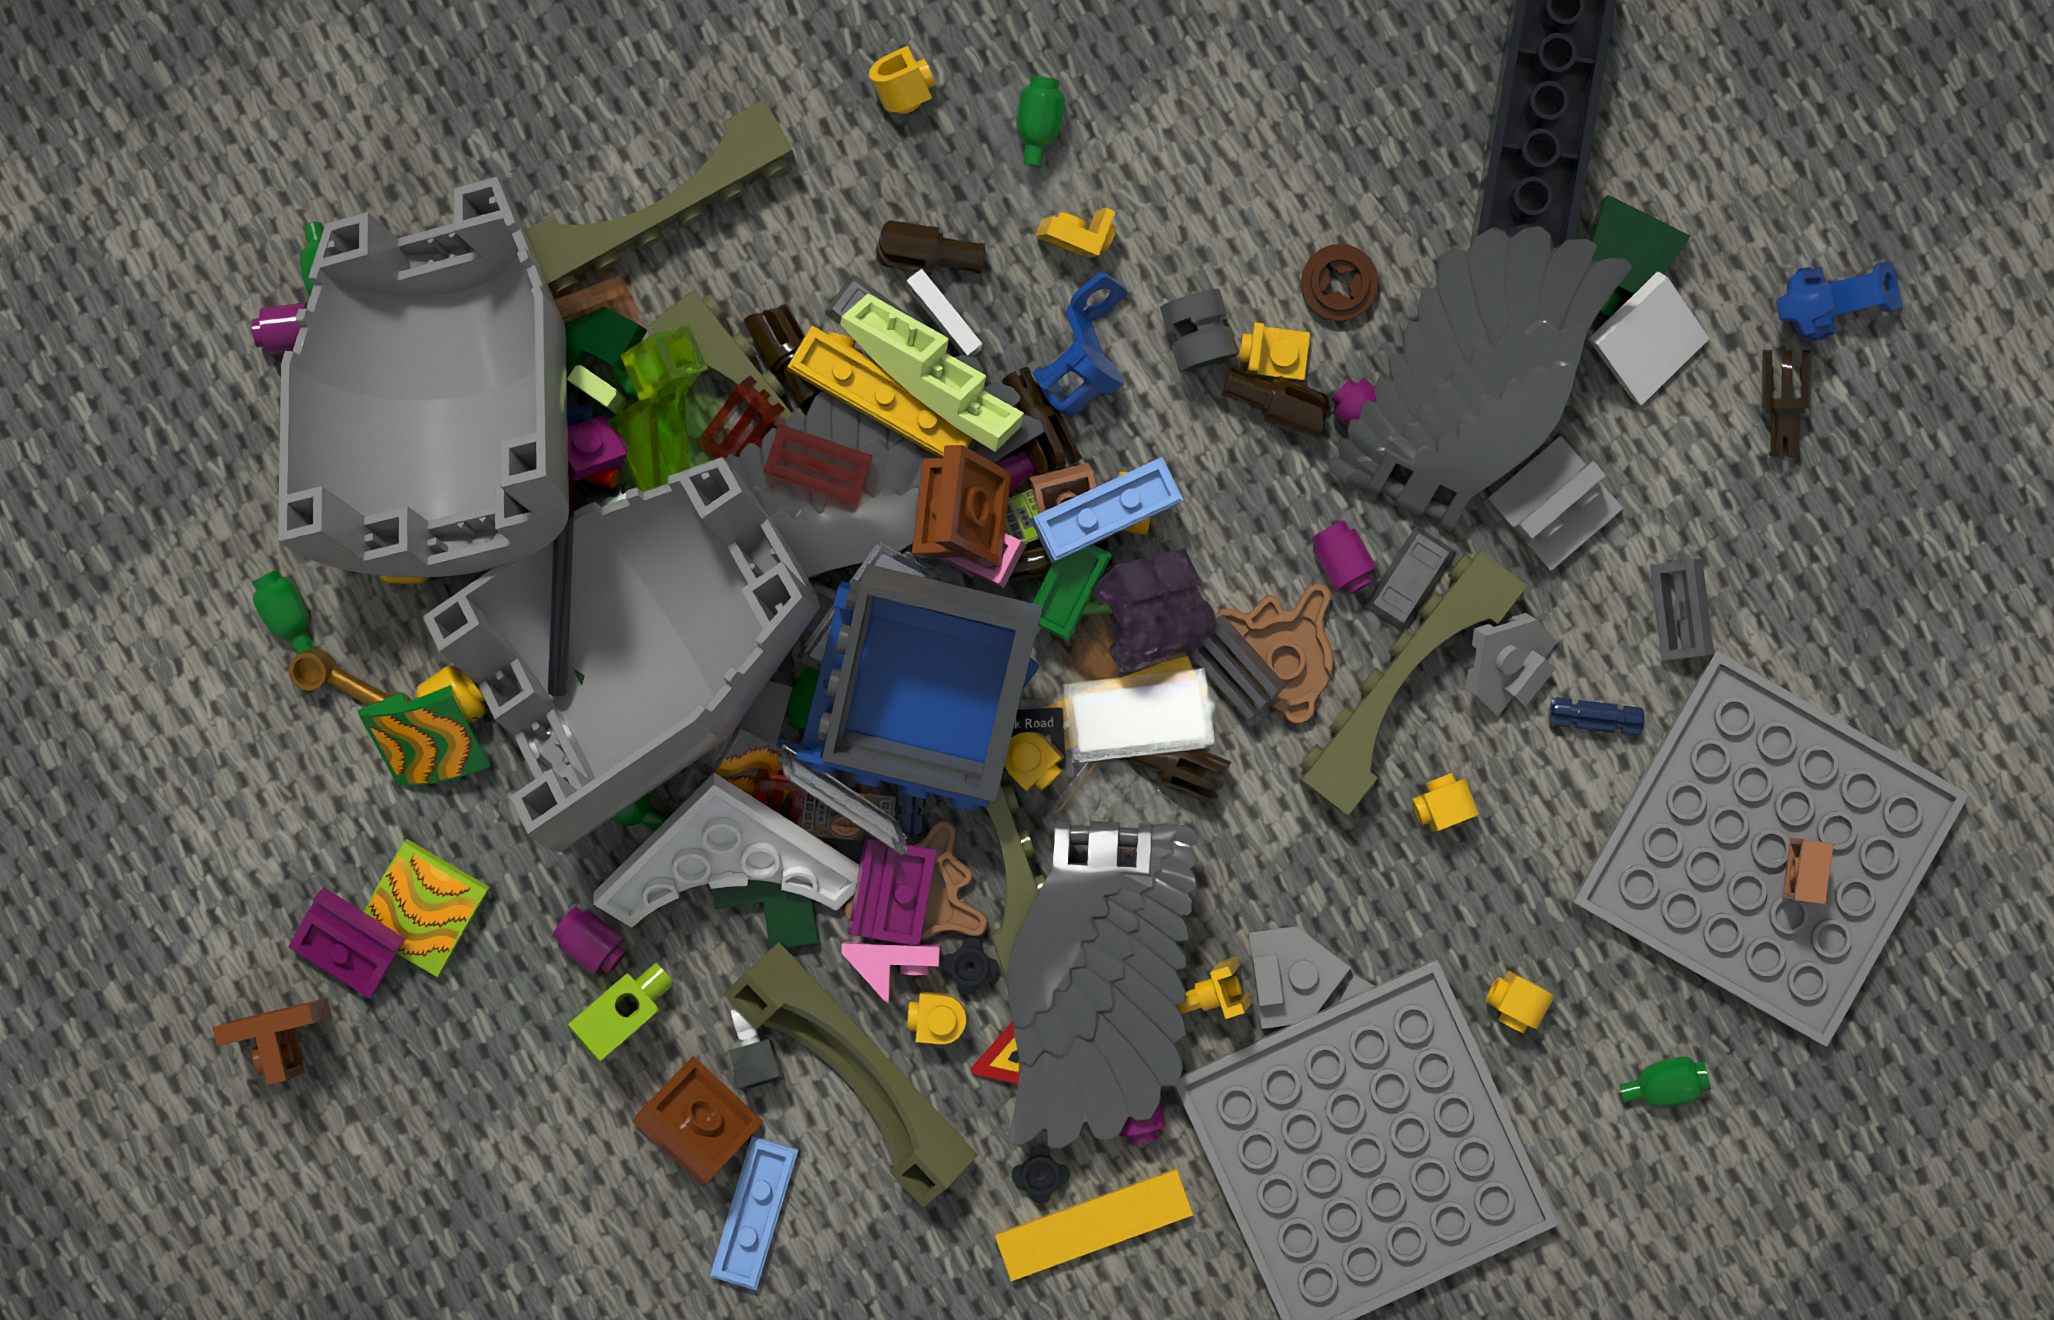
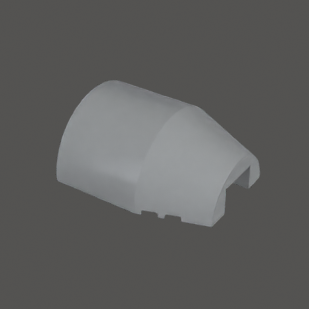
(425, 398)
(673, 622)

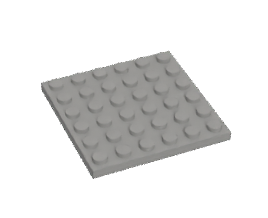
(1709, 834)
(1366, 1150)

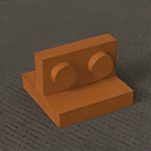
(961, 507)
(277, 1045)
(697, 1121)

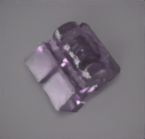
(1155, 610)

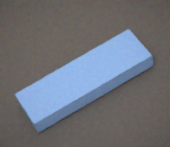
(1106, 510)
(754, 1212)

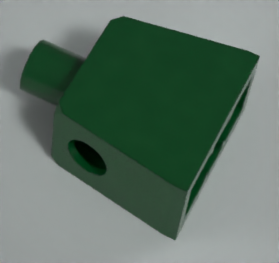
(1638, 237)

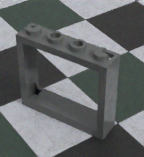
(908, 761)

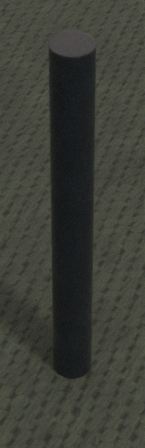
(560, 610)

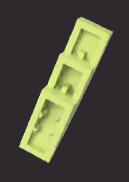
(920, 363)

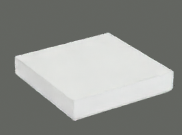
(1649, 338)

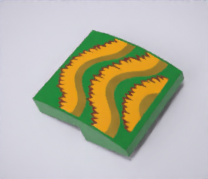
(425, 737)

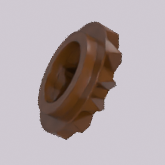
(1343, 260)

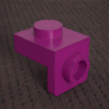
(594, 448)

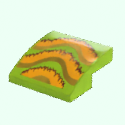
(426, 905)

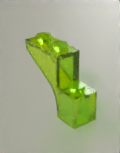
(656, 424)

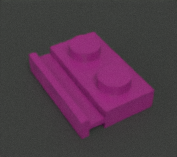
(891, 893)
(346, 942)

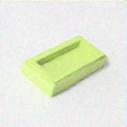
(597, 389)

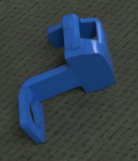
(1814, 303)
(1085, 354)

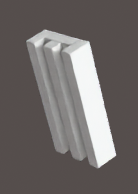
(943, 314)

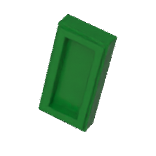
(1068, 589)

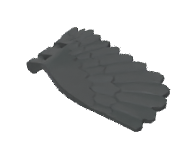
(1479, 370)
(837, 534)
(1101, 982)

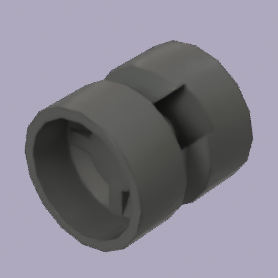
(1199, 330)

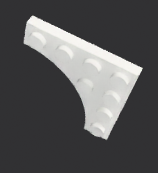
(725, 841)

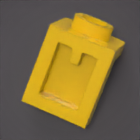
(1069, 232)
(1275, 352)

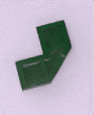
(602, 336)
(787, 914)

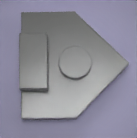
(1509, 662)
(1291, 975)

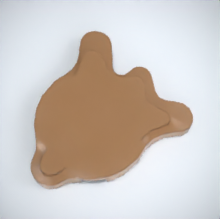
(1292, 647)
(949, 875)

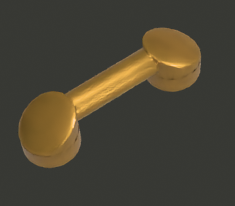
(320, 667)

